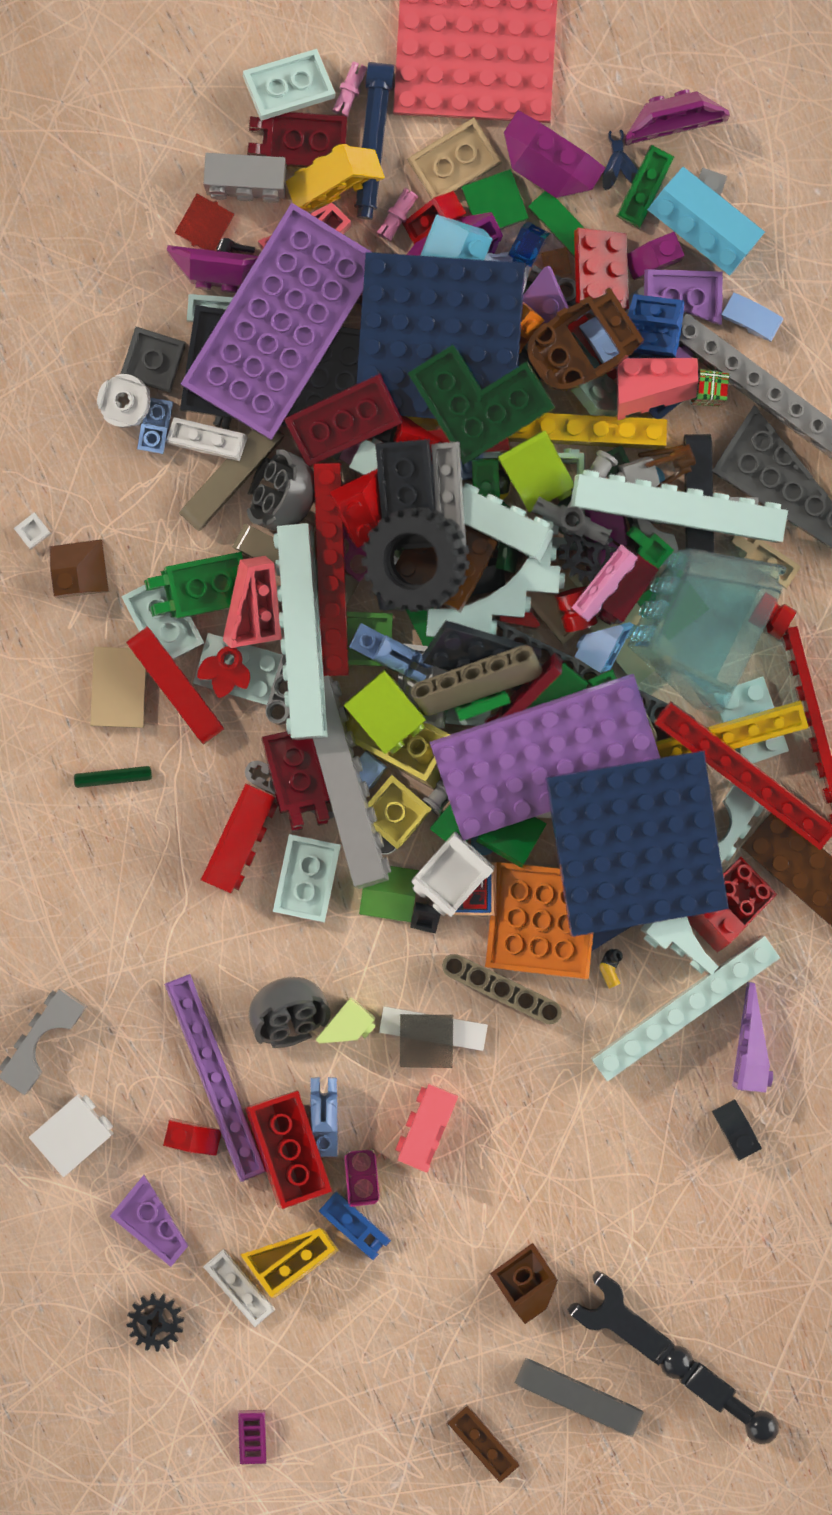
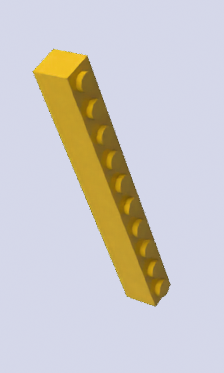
(587, 430)

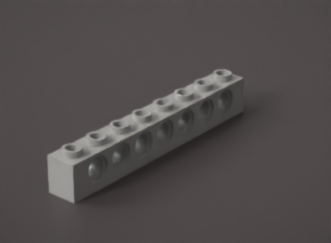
(758, 384)

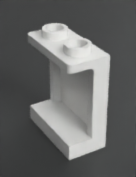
(452, 875)
(72, 1134)

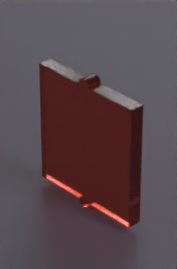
(204, 223)

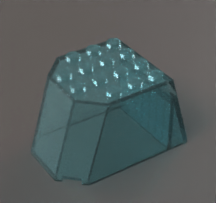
(705, 623)

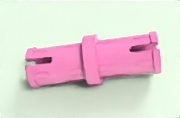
(349, 89)
(397, 214)

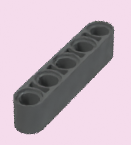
(579, 1397)

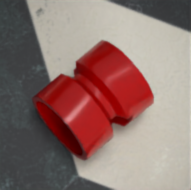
(571, 619)
(780, 620)

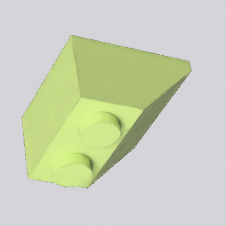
(348, 1024)

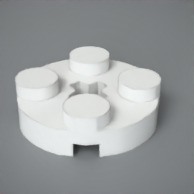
(137, 393)

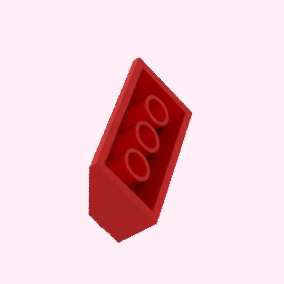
(239, 838)
(288, 1149)

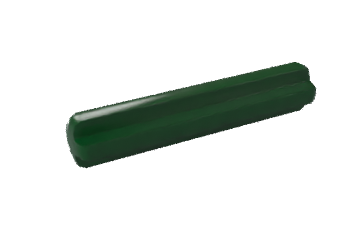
(112, 776)

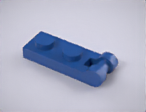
(353, 1224)

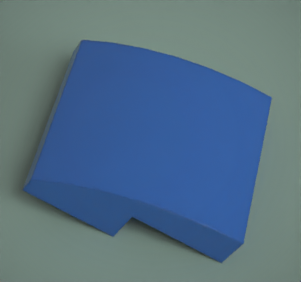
(658, 323)

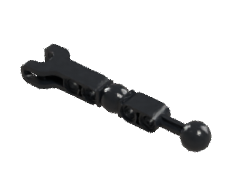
(673, 1359)

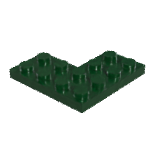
(477, 415)

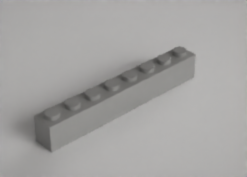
(349, 794)

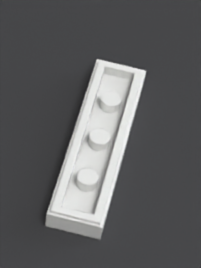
(465, 1033)

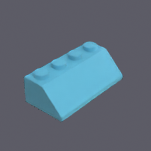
(706, 220)
(456, 240)

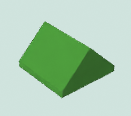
(391, 898)

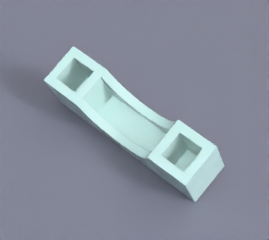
(740, 810)

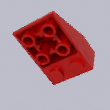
(746, 898)

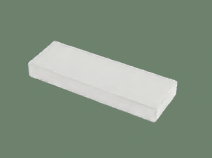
(206, 439)
(239, 1288)

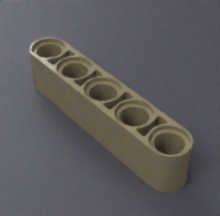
(228, 480)
(257, 543)
(476, 680)
(512, 996)

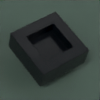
(425, 918)

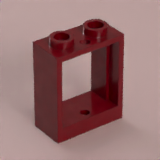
(629, 590)

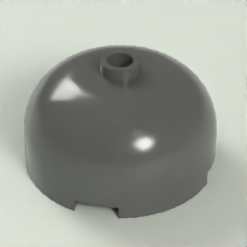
(293, 495)
(286, 1000)

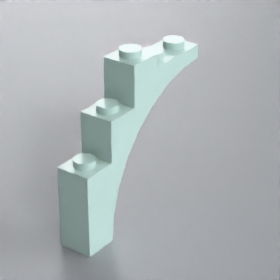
(509, 599)
(684, 942)

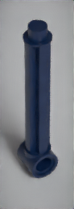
(379, 84)

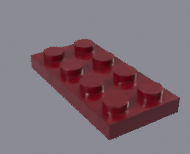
(343, 420)

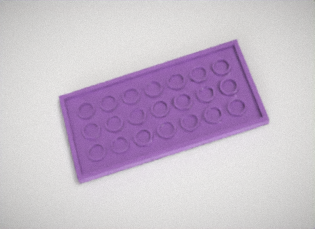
(280, 322)
(500, 767)

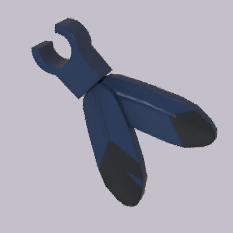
(617, 162)

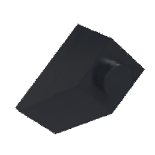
(736, 1130)

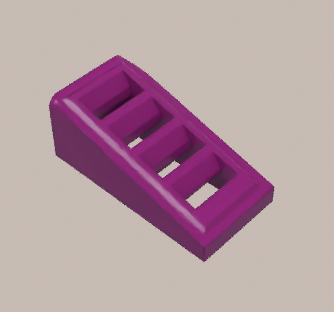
(252, 1415)

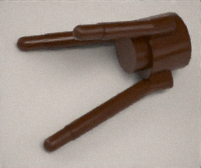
(680, 456)

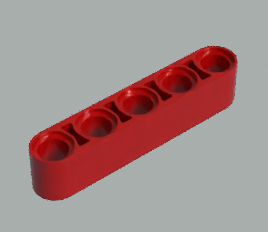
(175, 685)

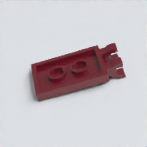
(298, 136)
(530, 690)
(296, 778)

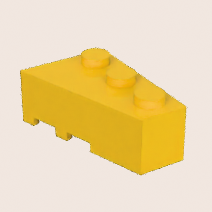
(332, 175)
(288, 1261)

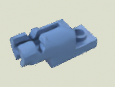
(387, 652)
(324, 1117)

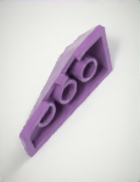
(752, 1059)

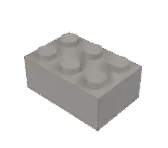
(245, 177)

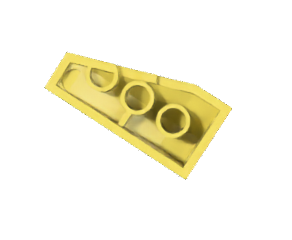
(412, 759)

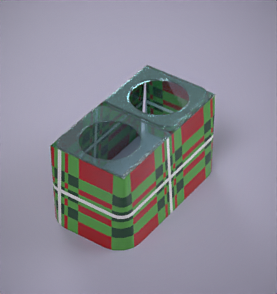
(711, 388)

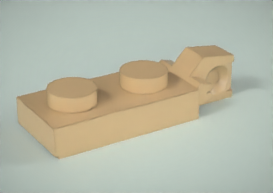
(761, 551)

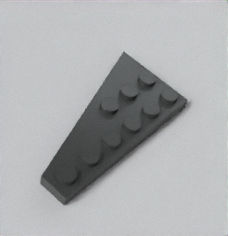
(768, 469)

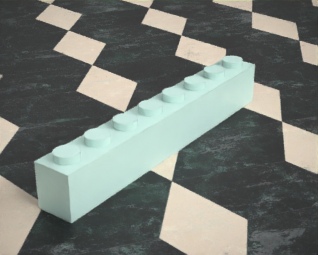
(679, 508)
(482, 513)
(301, 631)
(685, 1008)

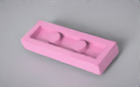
(605, 583)

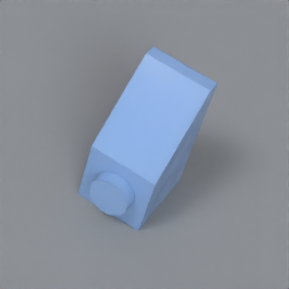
(598, 340)
(602, 647)

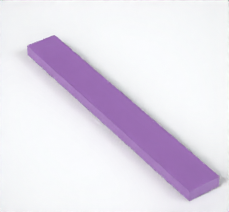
(215, 1077)

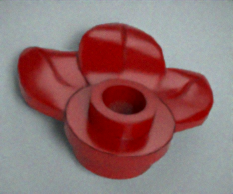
(225, 676)

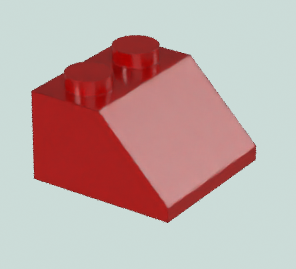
(359, 506)

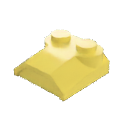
(397, 811)

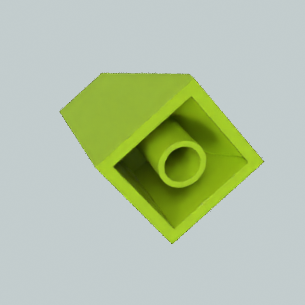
(537, 471)
(386, 712)

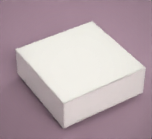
(32, 531)

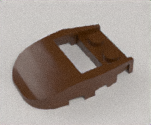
(560, 358)

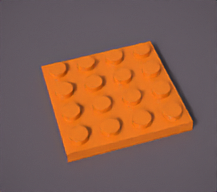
(533, 925)

